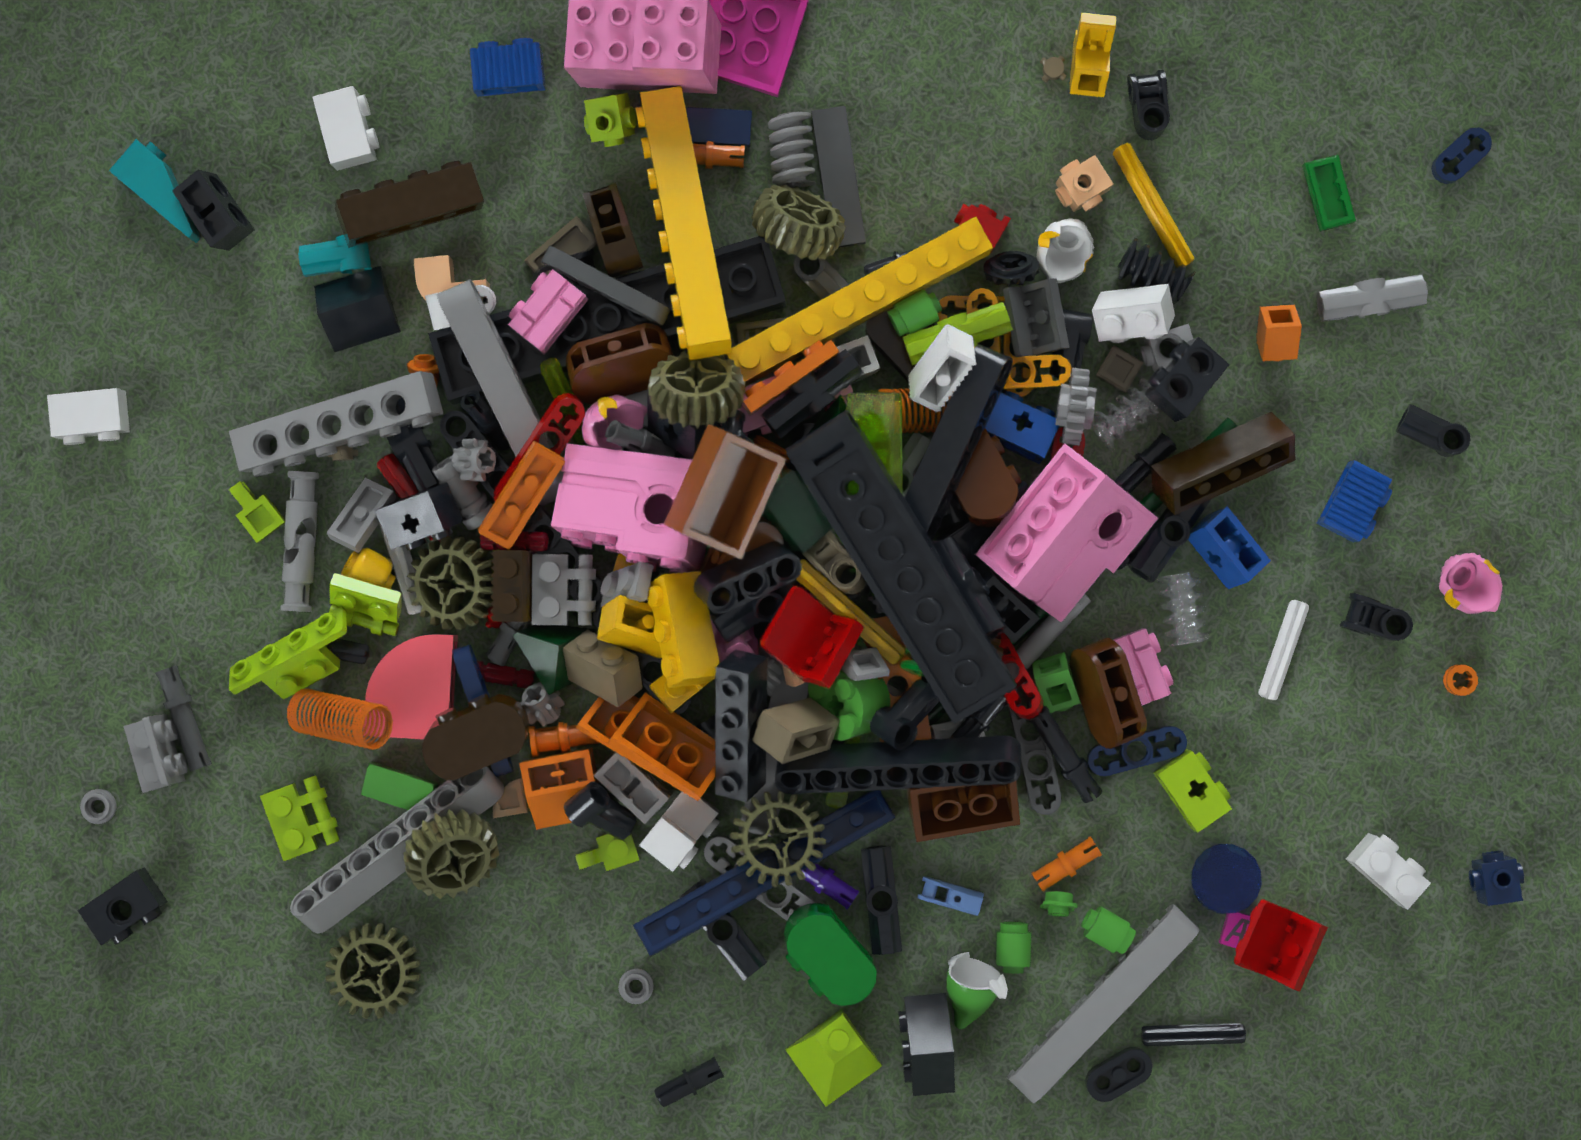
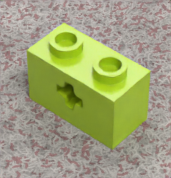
(1196, 810)

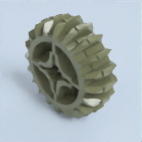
(798, 222)
(696, 389)
(460, 556)
(807, 830)
(429, 858)
(345, 984)

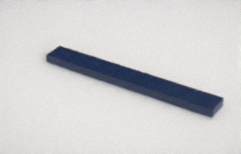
(736, 888)

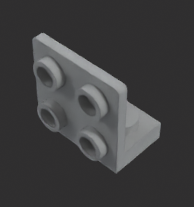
(155, 752)

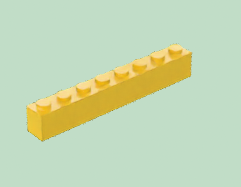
(685, 224)
(861, 300)

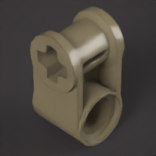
(831, 559)

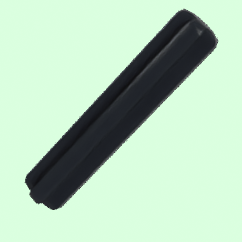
(1193, 1034)

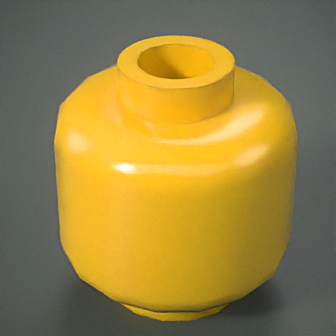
(370, 568)

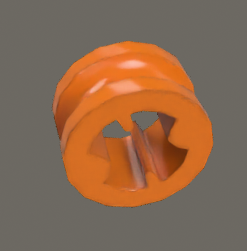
(1461, 690)

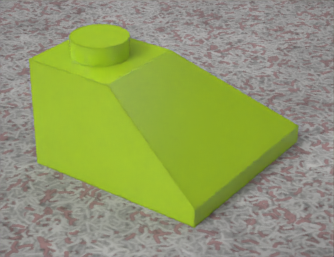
(833, 1057)

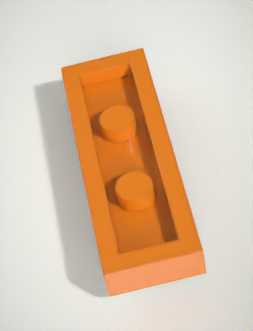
(788, 375)
(521, 495)

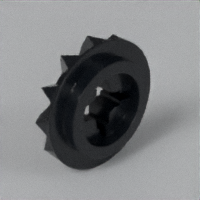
(1011, 268)

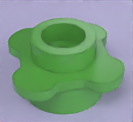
(1058, 903)

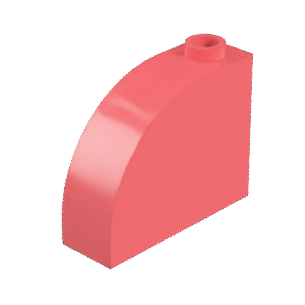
(414, 684)

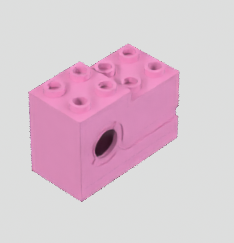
(643, 44)
(623, 504)
(1065, 533)

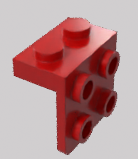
(810, 638)
(1280, 944)

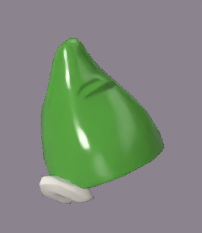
(972, 988)

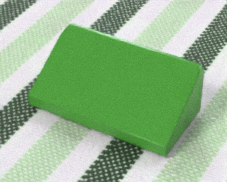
(395, 786)

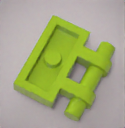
(366, 604)
(290, 821)

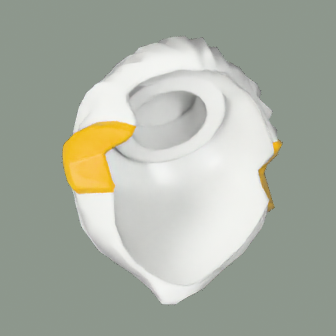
(1065, 250)

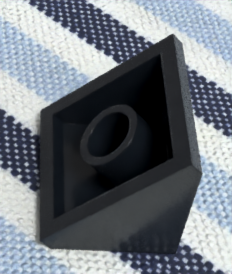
(356, 309)

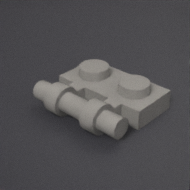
(551, 589)

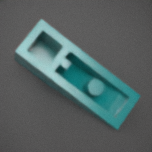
(153, 181)

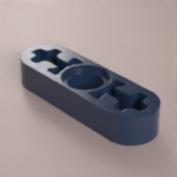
(1164, 752)

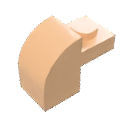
(437, 275)

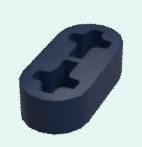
(1466, 161)

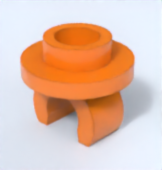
(424, 363)

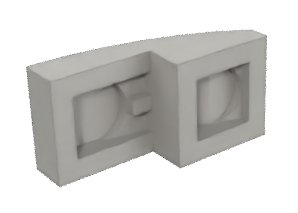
(864, 663)

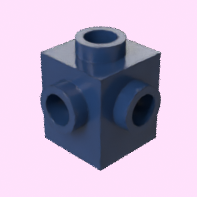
(1496, 878)

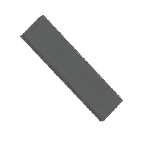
(838, 170)

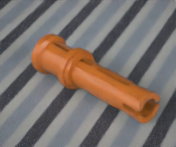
(557, 738)

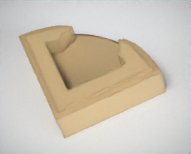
(512, 801)

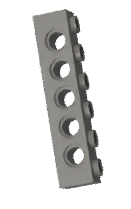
(253, 441)

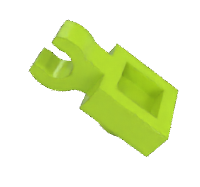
(258, 515)
(611, 851)

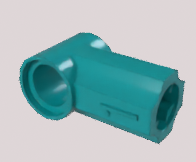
(333, 257)

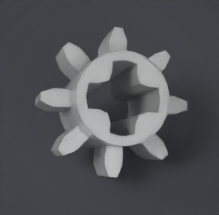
(473, 459)
(541, 705)

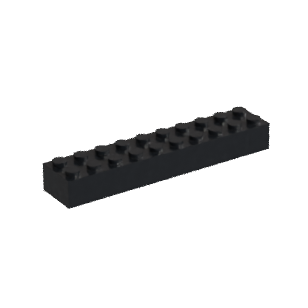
(747, 286)

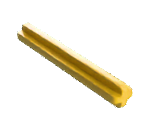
(1153, 205)
(845, 607)

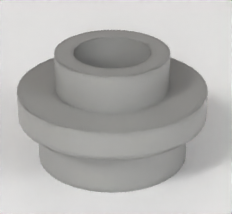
(88, 810)
(635, 997)

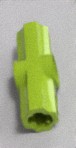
(981, 324)

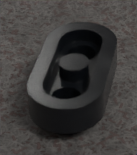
(1120, 1078)

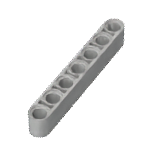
(494, 370)
(381, 857)
(1104, 1005)

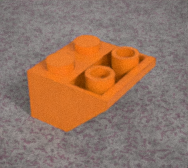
(553, 781)

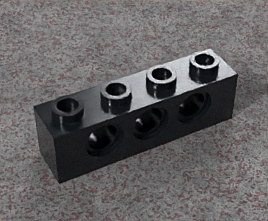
(739, 703)

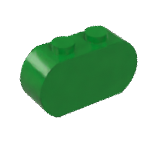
(829, 955)

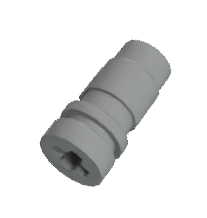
(468, 498)

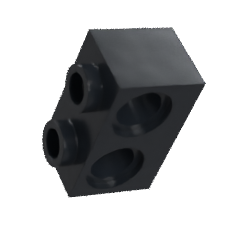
(213, 210)
(1191, 384)

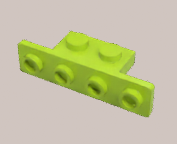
(293, 660)

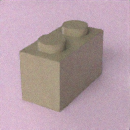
(602, 668)
(795, 730)

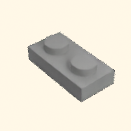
(358, 516)
(629, 582)

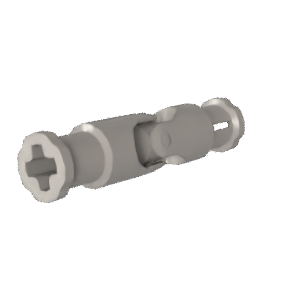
(299, 566)

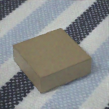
(1119, 369)

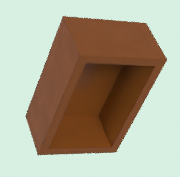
(724, 491)

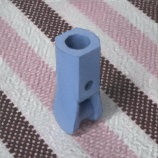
(956, 898)

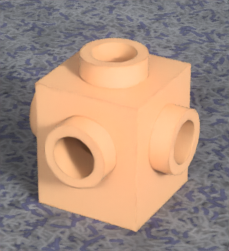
(1088, 173)

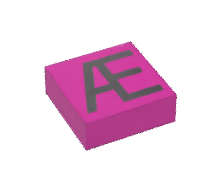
(1234, 929)

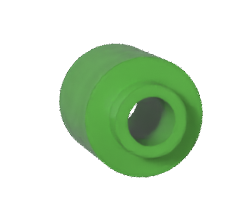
(915, 312)
(1108, 930)
(1013, 947)

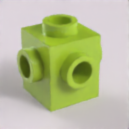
(610, 119)

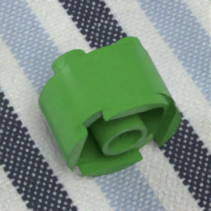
(851, 703)

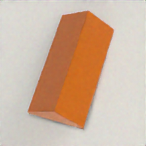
(655, 741)

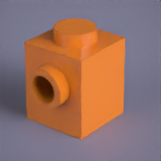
(1278, 333)

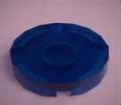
(1226, 879)

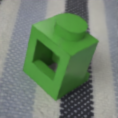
(1056, 683)

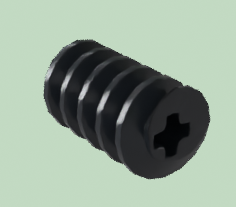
(1152, 271)

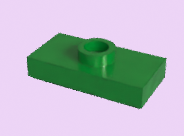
(1329, 193)

